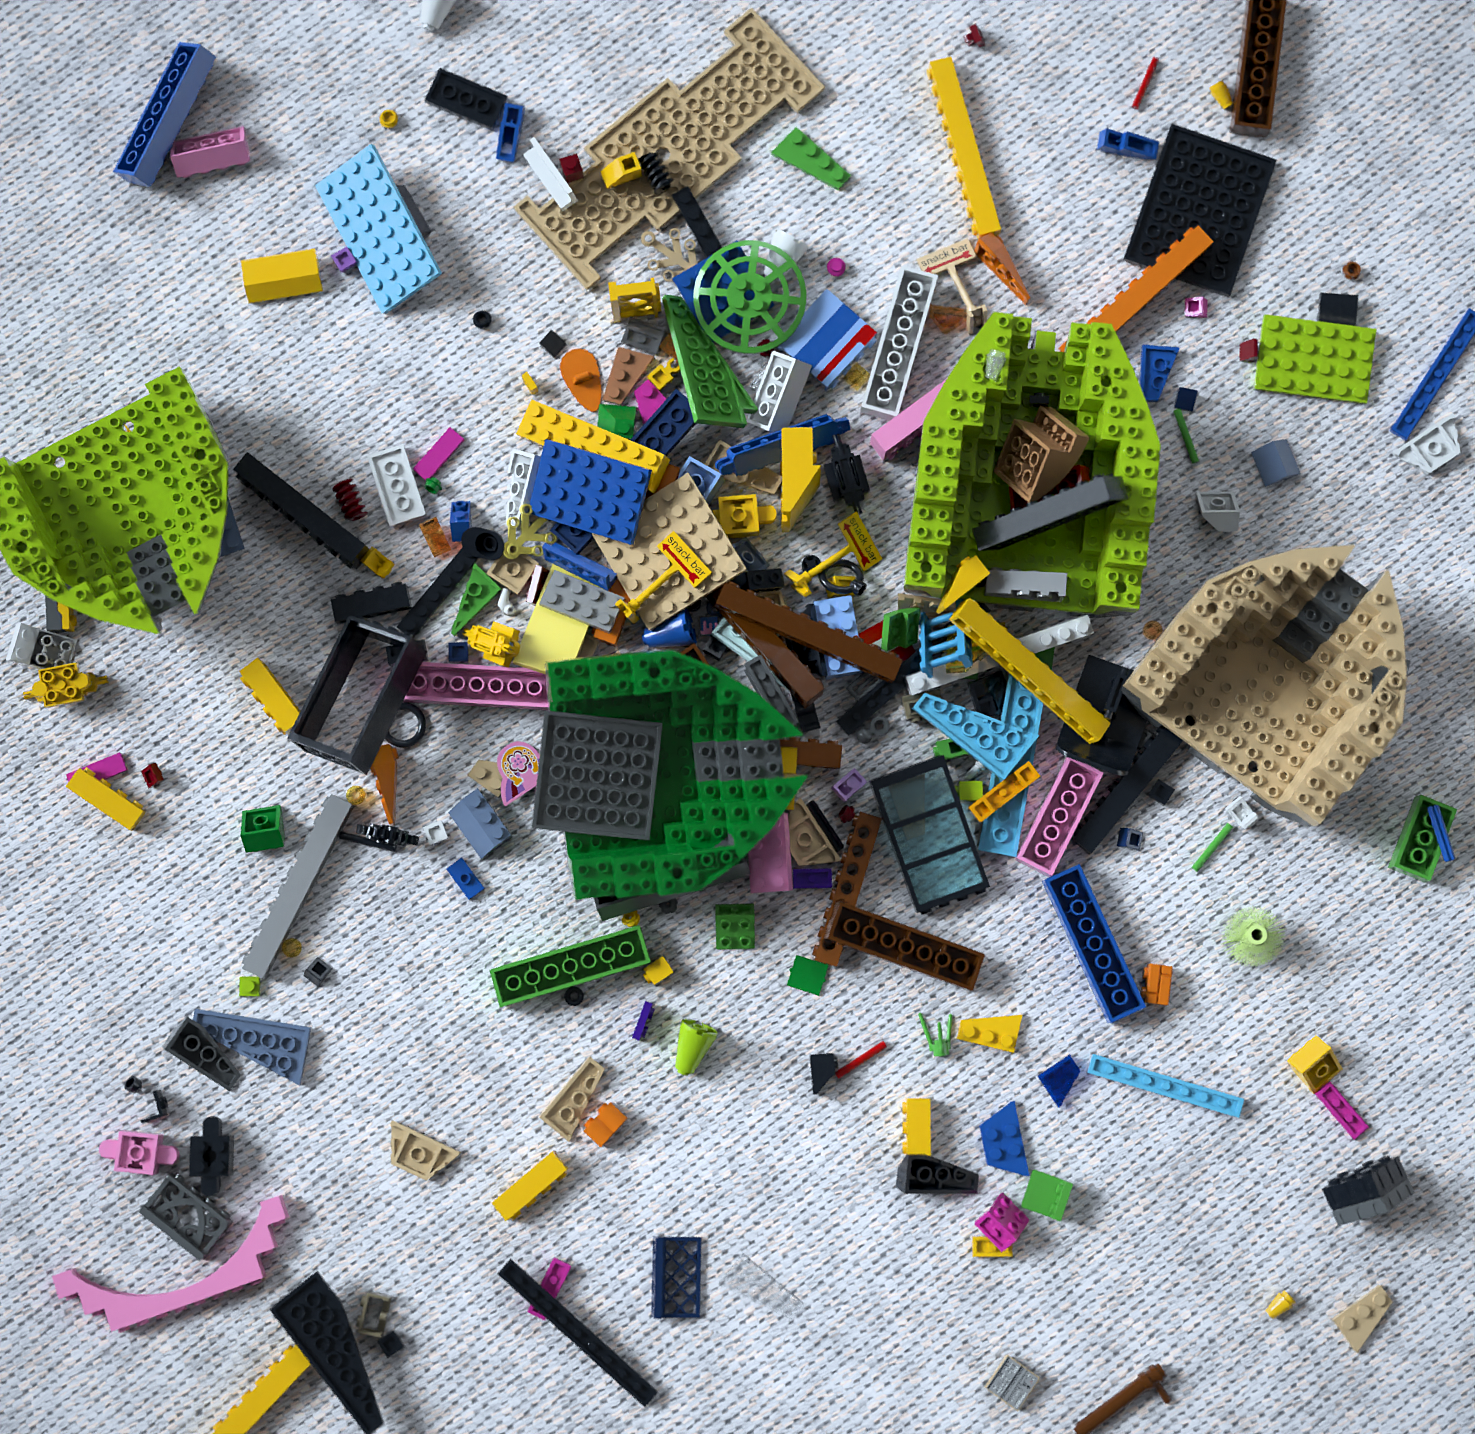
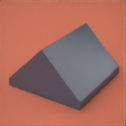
(1275, 462)

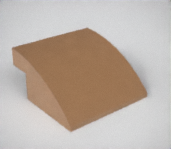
(1039, 453)

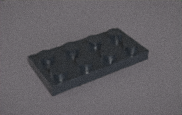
(466, 99)

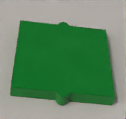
(807, 975)

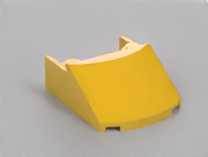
(798, 474)

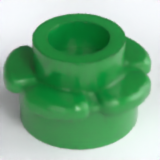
(433, 485)

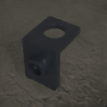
(161, 1103)

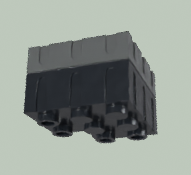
(1368, 1190)

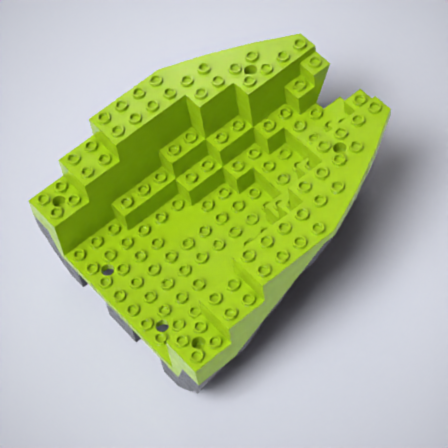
(964, 438)

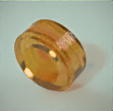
(1152, 630)

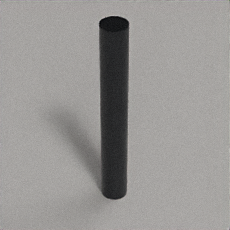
(365, 841)

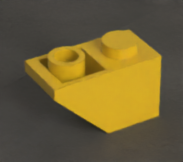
(621, 170)

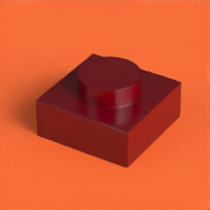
(152, 775)

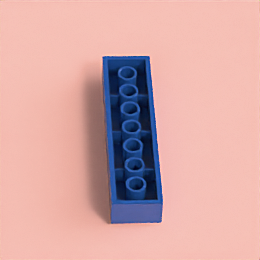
(165, 114)
(1093, 944)

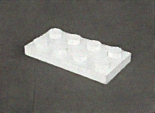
(396, 485)

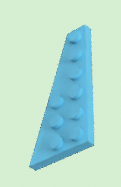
(983, 737)

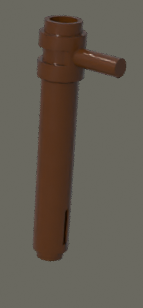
(1145, 1382)

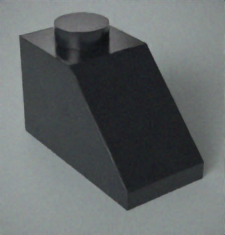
(822, 1069)

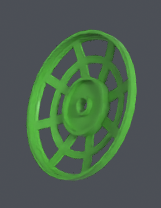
(754, 308)

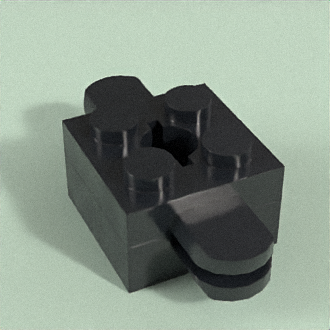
(211, 1156)

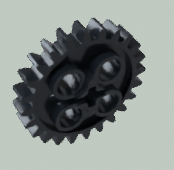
(387, 834)

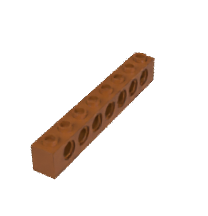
(871, 824)

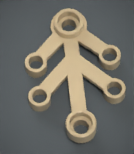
(675, 257)

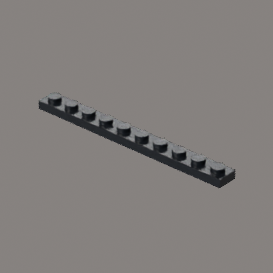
(885, 691)
(577, 1332)

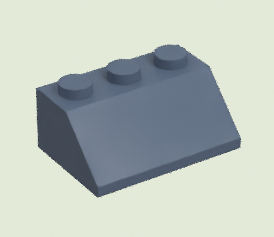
(479, 823)

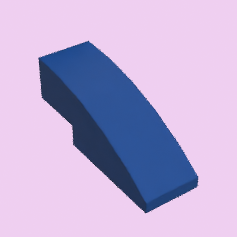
(510, 132)
(1127, 144)

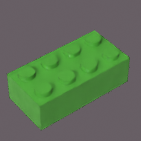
(1417, 845)

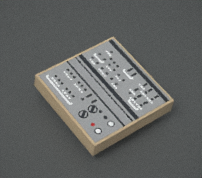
(1012, 1382)

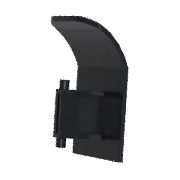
(1102, 687)

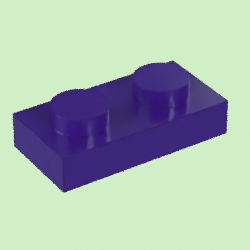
(812, 878)
(646, 1013)

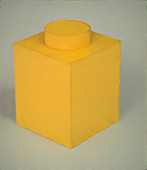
(657, 971)

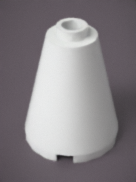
(434, 13)
(787, 244)

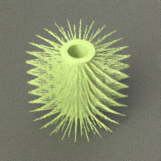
(1259, 931)

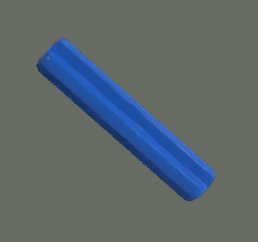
(1441, 833)

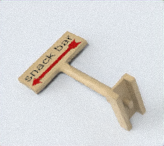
(948, 259)

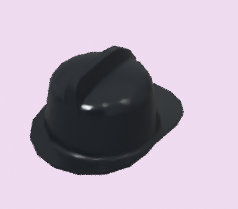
(483, 543)

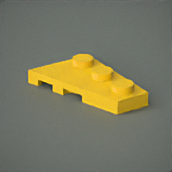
(991, 1031)

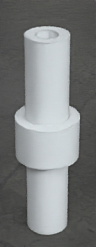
(974, 770)

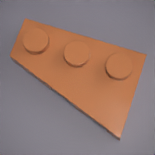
(625, 373)

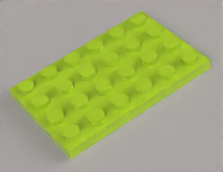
(1315, 359)

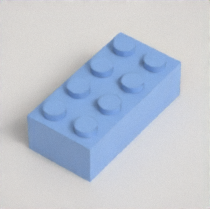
(838, 614)

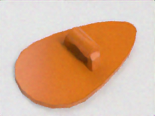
(582, 377)

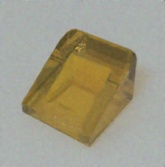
(857, 376)

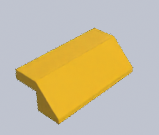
(281, 275)

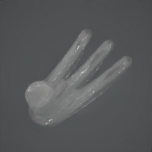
(756, 382)

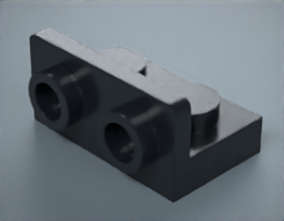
(764, 580)

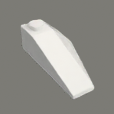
(524, 471)

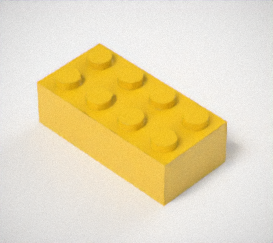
(270, 693)

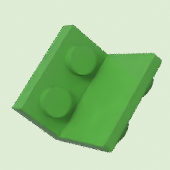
(735, 926)
(1046, 1195)

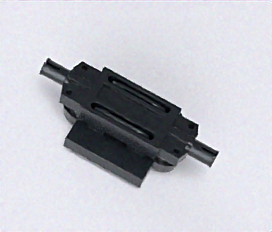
(846, 475)

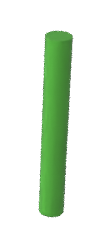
(1186, 436)
(1212, 847)

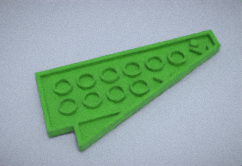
(710, 384)

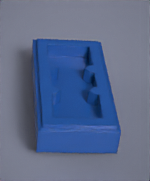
(465, 878)

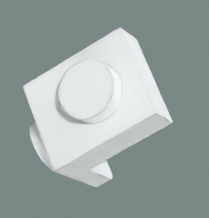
(1242, 813)

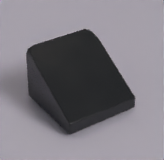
(552, 343)
(317, 971)

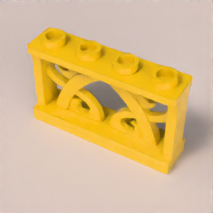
(622, 294)

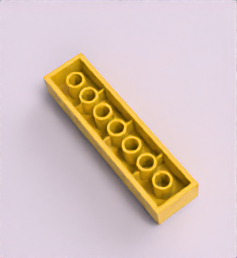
(548, 423)

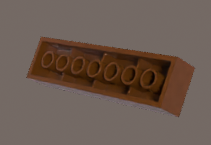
(1258, 67)
(904, 946)

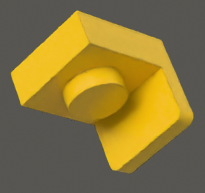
(840, 581)

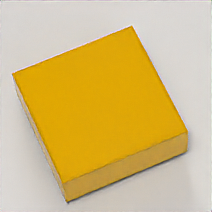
(528, 381)

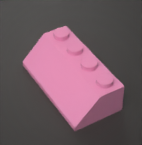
(210, 152)

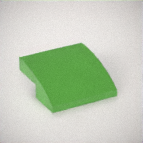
(900, 628)

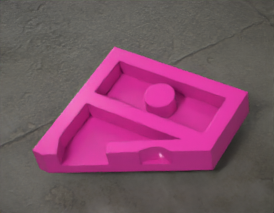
(648, 400)

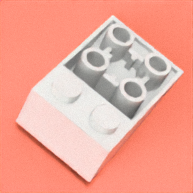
(40, 648)

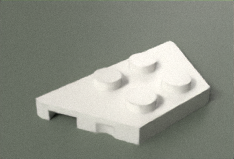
(1431, 447)

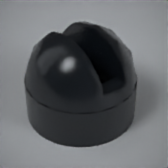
(133, 1084)

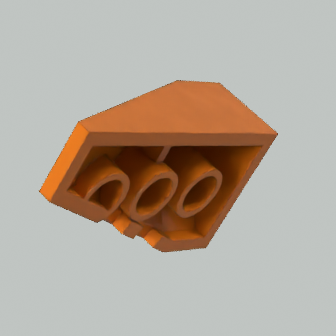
(996, 257)
(385, 769)

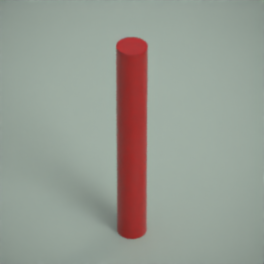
(1145, 83)
(861, 1059)

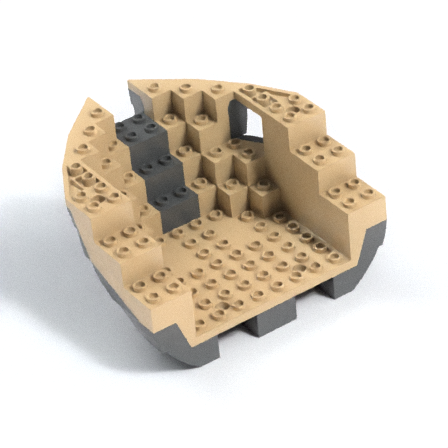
(1283, 675)

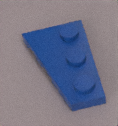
(1155, 368)

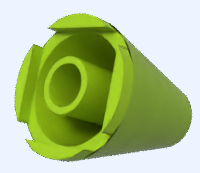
(693, 1045)

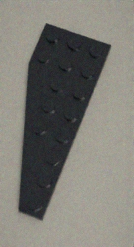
(322, 1332)

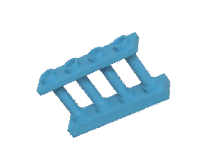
(961, 641)

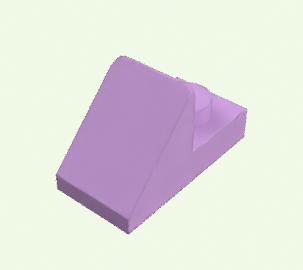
(849, 785)

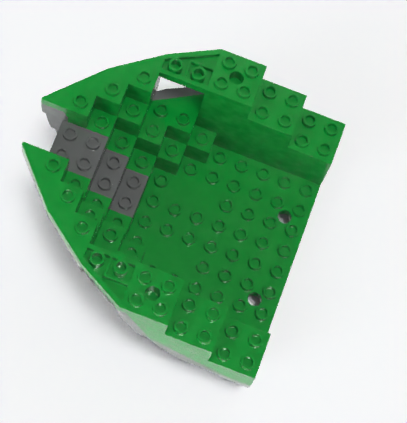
(715, 772)

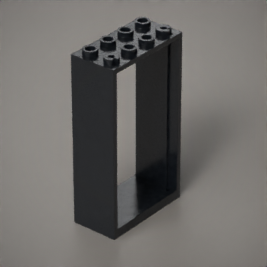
(332, 680)

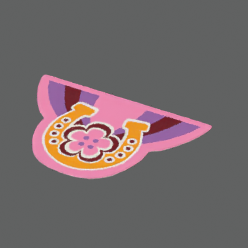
(519, 770)

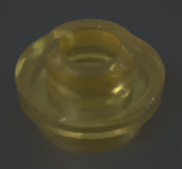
(349, 795)

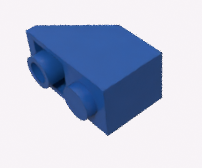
(460, 519)

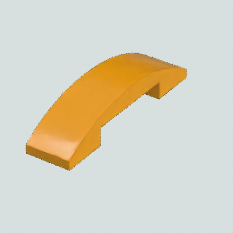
(1004, 791)

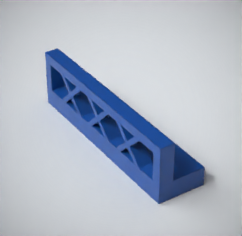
(579, 565)

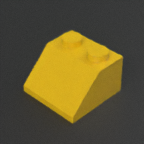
(1315, 1064)

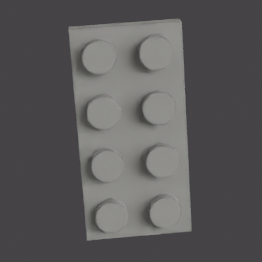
(581, 601)

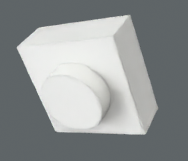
(435, 832)

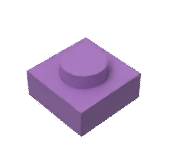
(344, 259)

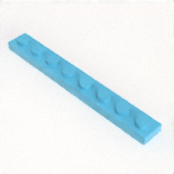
(1165, 1085)

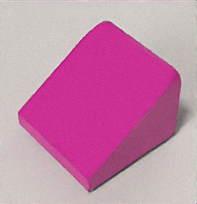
(1196, 307)

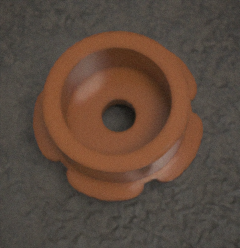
(1356, 270)

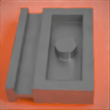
(643, 336)

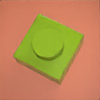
(249, 986)

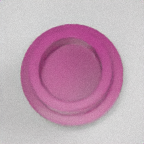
(836, 267)

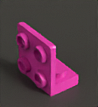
(1002, 1222)

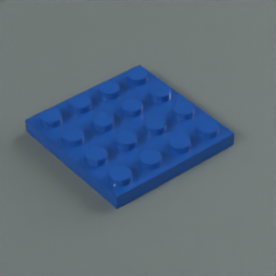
(686, 282)

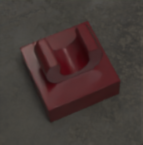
(974, 37)

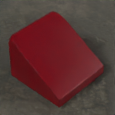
(1249, 350)

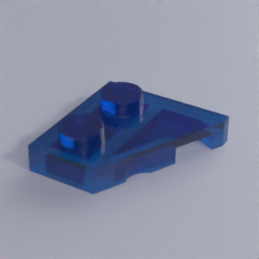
(1059, 1079)

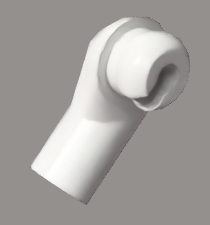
(504, 603)

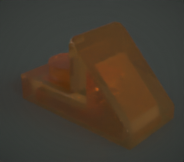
(435, 536)

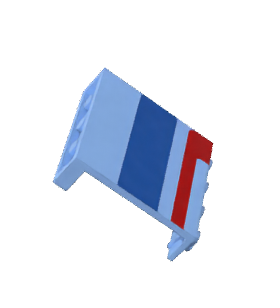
(829, 339)

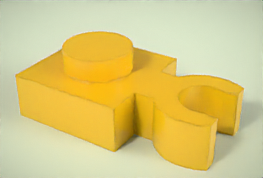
(662, 376)

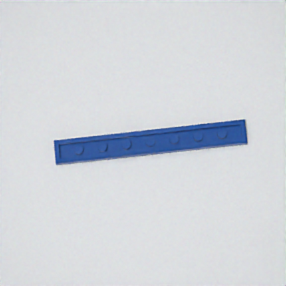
(1435, 376)

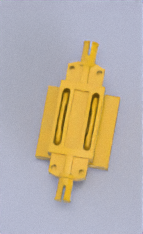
(498, 643)
(63, 685)

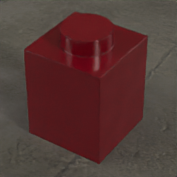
(571, 168)

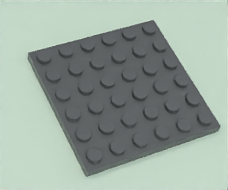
(596, 775)

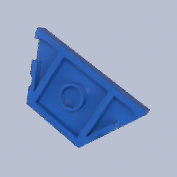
(1004, 1141)

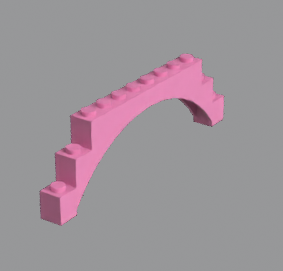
(128, 1308)

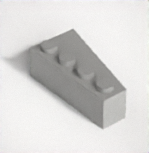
(1026, 584)

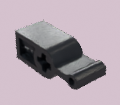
(806, 716)

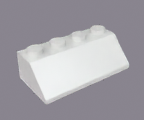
(779, 392)

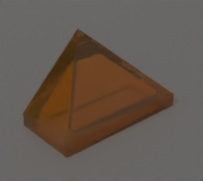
(947, 317)

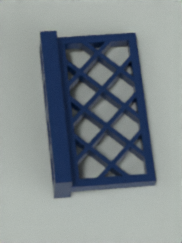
(658, 1277)

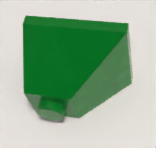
(618, 419)

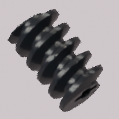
(655, 173)

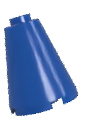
(672, 633)

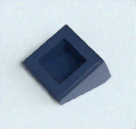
(1185, 399)
(1129, 839)

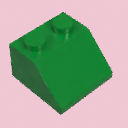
(262, 829)

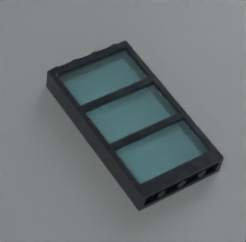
(929, 834)

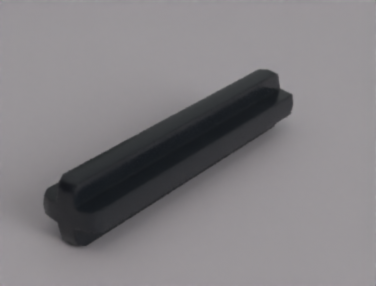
(825, 825)

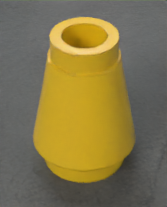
(1221, 94)
(1280, 1304)

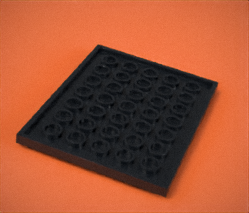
(1206, 186)

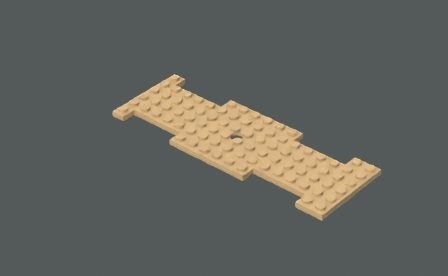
(696, 130)

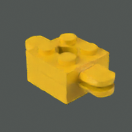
(741, 515)

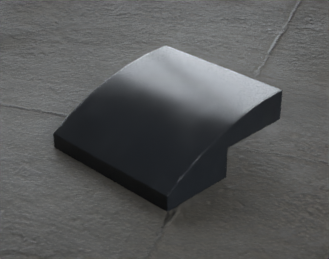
(1338, 308)

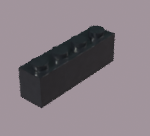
(371, 603)

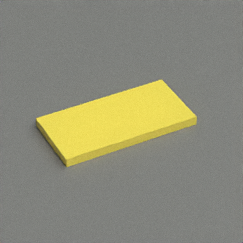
(550, 634)

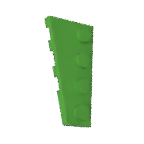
(809, 158)

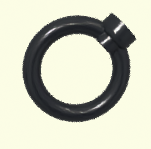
(856, 587)
(420, 732)

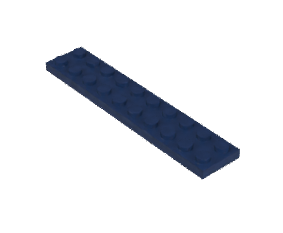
(659, 433)

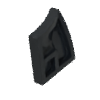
(988, 694)

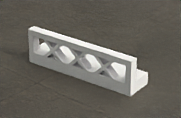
(550, 176)

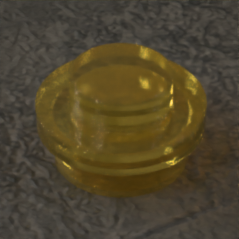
(291, 947)

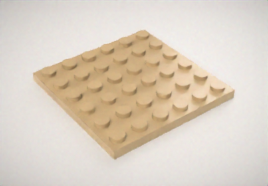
(685, 511)

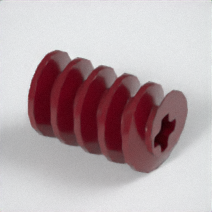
(348, 500)

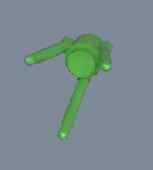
(940, 1046)

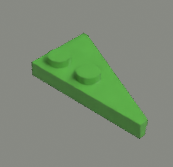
(478, 593)

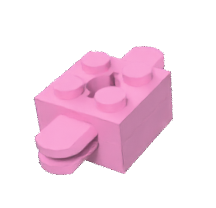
(139, 1152)

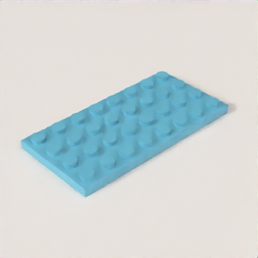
(378, 229)

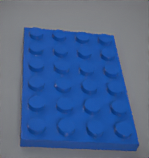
(589, 491)

